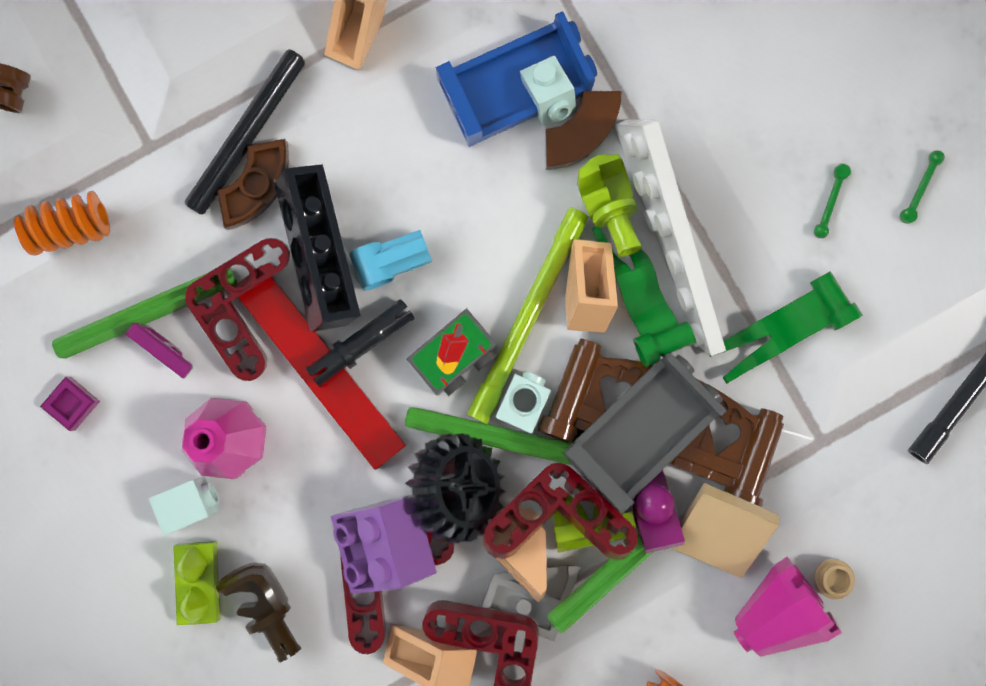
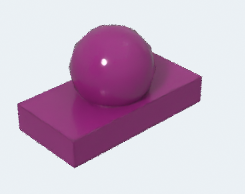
(657, 516)

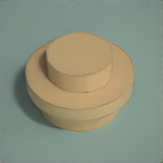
(834, 579)

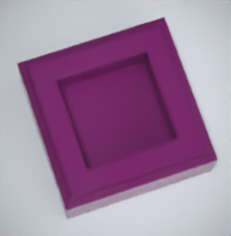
(70, 403)

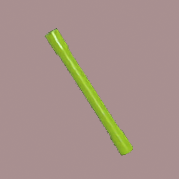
(492, 387)

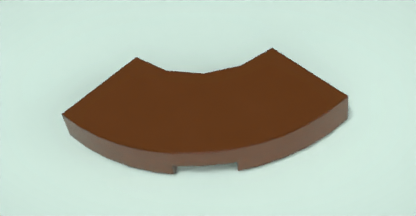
(583, 132)
(255, 187)

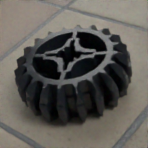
(447, 510)

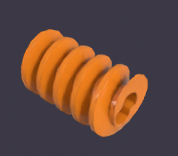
(64, 226)

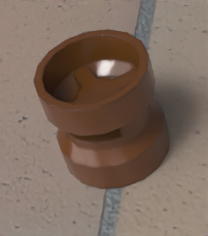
(12, 84)

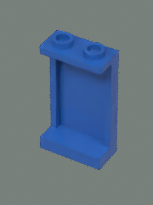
(489, 90)

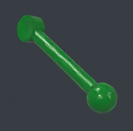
(840, 173)
(910, 214)

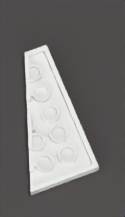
(666, 217)

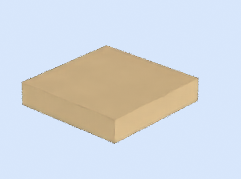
(725, 530)

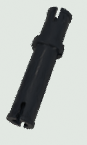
(359, 343)

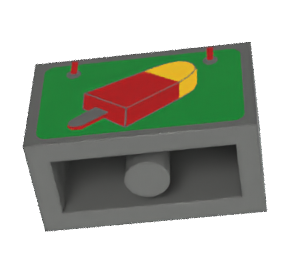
(453, 353)

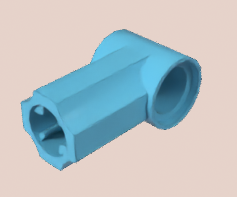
(380, 263)

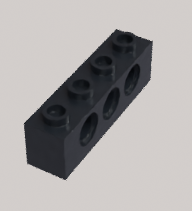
(316, 248)

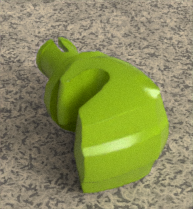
(610, 200)

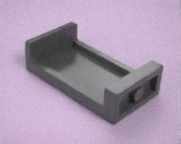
(644, 430)

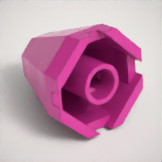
(223, 438)
(784, 614)

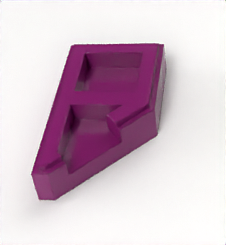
(160, 348)

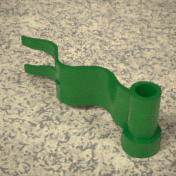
(648, 308)
(794, 323)

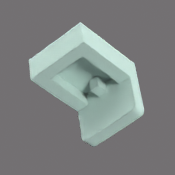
(549, 90)

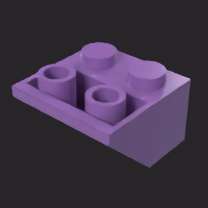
(382, 546)

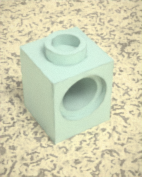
(524, 420)
(185, 505)

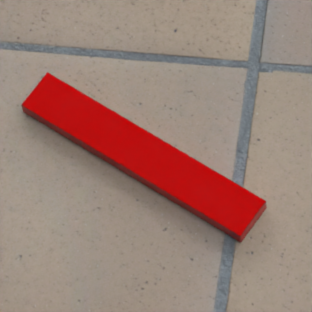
(339, 395)

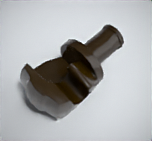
(267, 611)

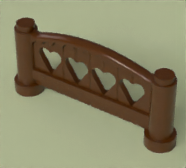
(738, 467)

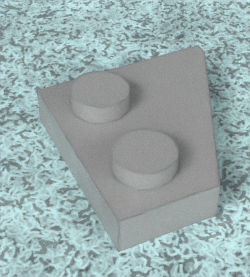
(510, 596)

